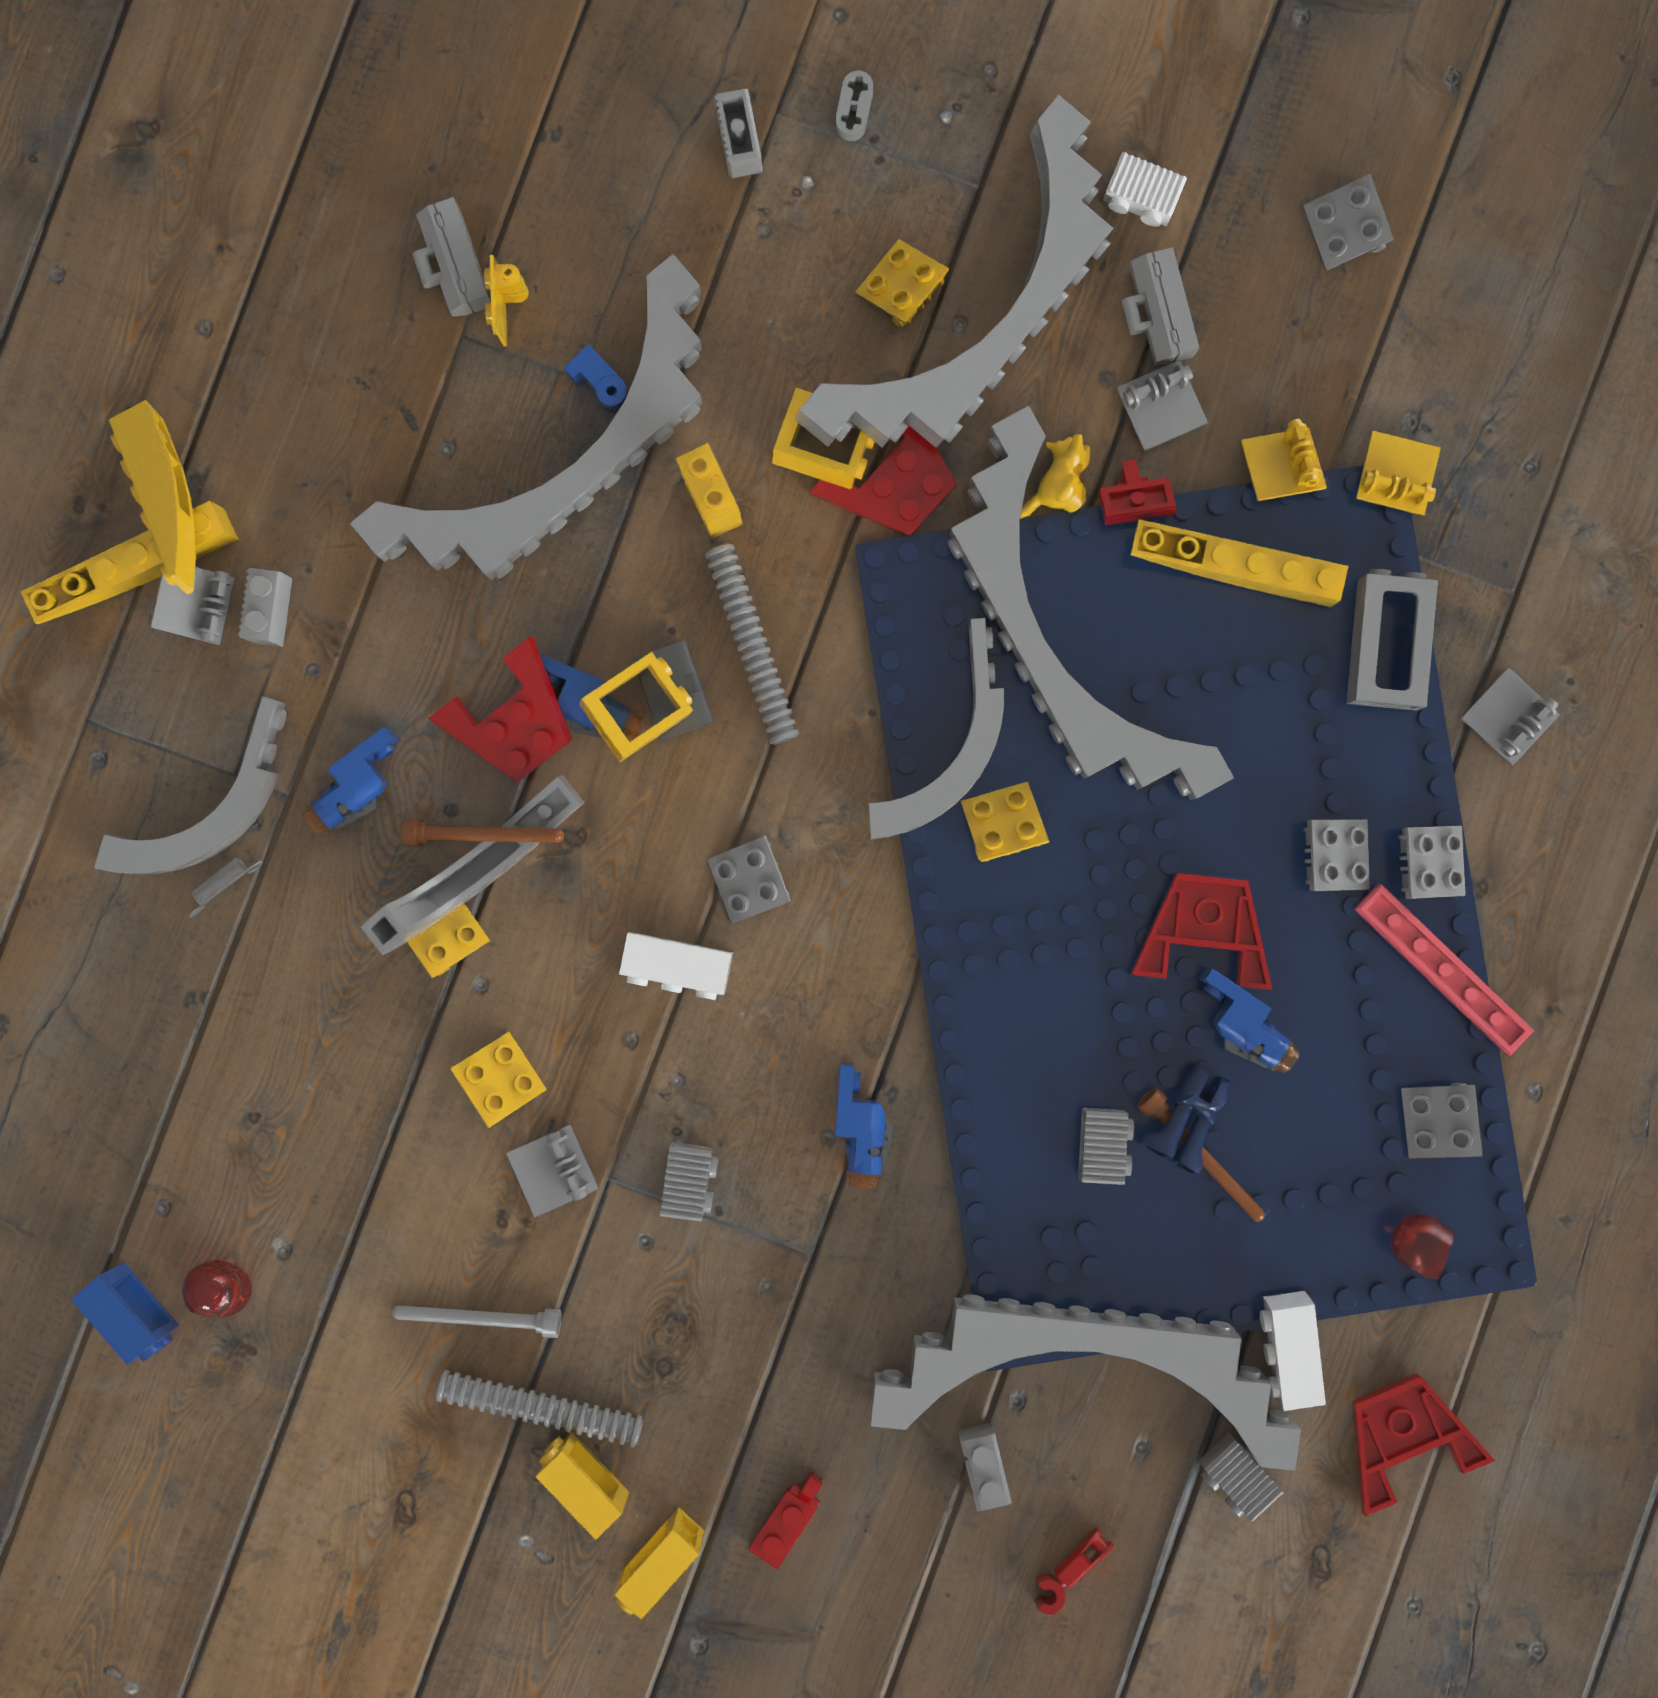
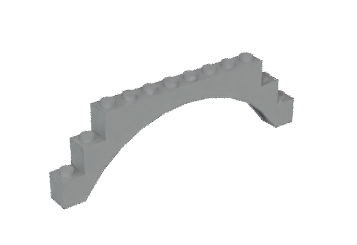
(941, 396)
(506, 530)
(992, 555)
(1004, 1330)

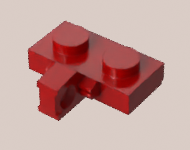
(1136, 497)

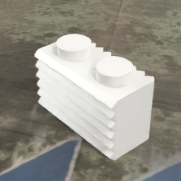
(1144, 190)

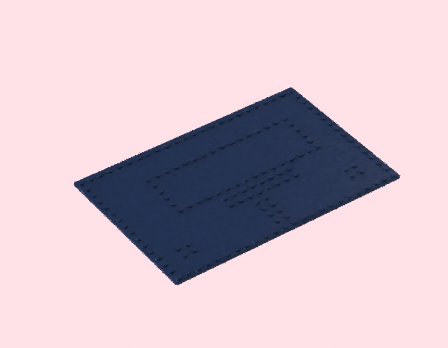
(1039, 945)

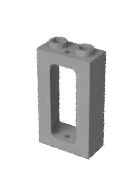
(1365, 640)

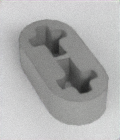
(847, 104)

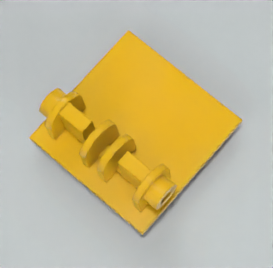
(902, 282)
(505, 287)
(1283, 463)
(1398, 473)
(1004, 822)
(448, 941)
(498, 1079)

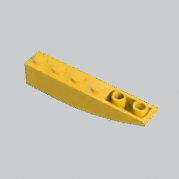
(159, 488)
(1241, 563)
(121, 568)

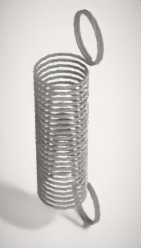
(199, 909)

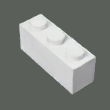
(675, 965)
(1293, 1350)

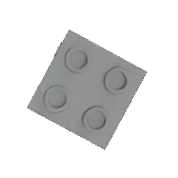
(1348, 222)
(1162, 405)
(198, 614)
(1511, 716)
(1337, 855)
(1433, 862)
(749, 880)
(1442, 1121)
(552, 1171)

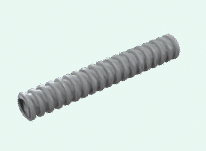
(751, 643)
(538, 1408)

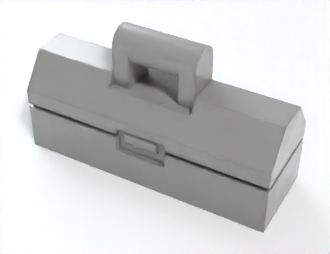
(451, 245)
(1165, 305)

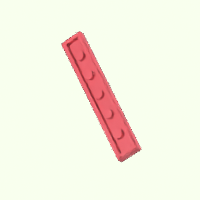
(1443, 969)

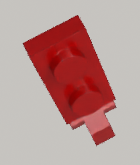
(787, 1521)

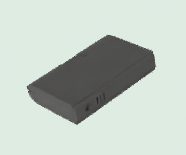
(684, 675)

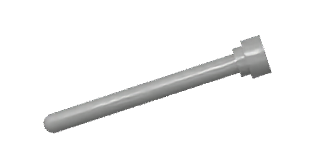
(544, 1322)

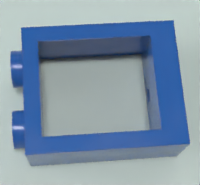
(126, 1314)

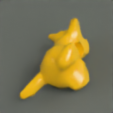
(1061, 484)

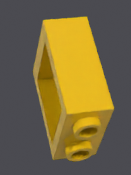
(812, 464)
(709, 490)
(607, 726)
(582, 1484)
(659, 1564)

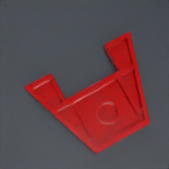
(900, 490)
(522, 729)
(1210, 915)
(1402, 1424)

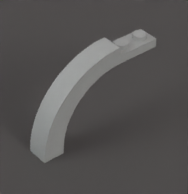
(929, 803)
(221, 826)
(471, 874)

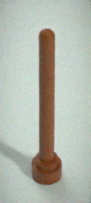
(417, 832)
(1155, 1105)

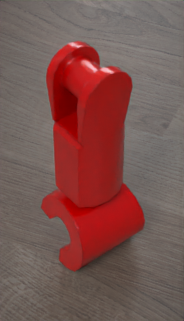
(1070, 1572)

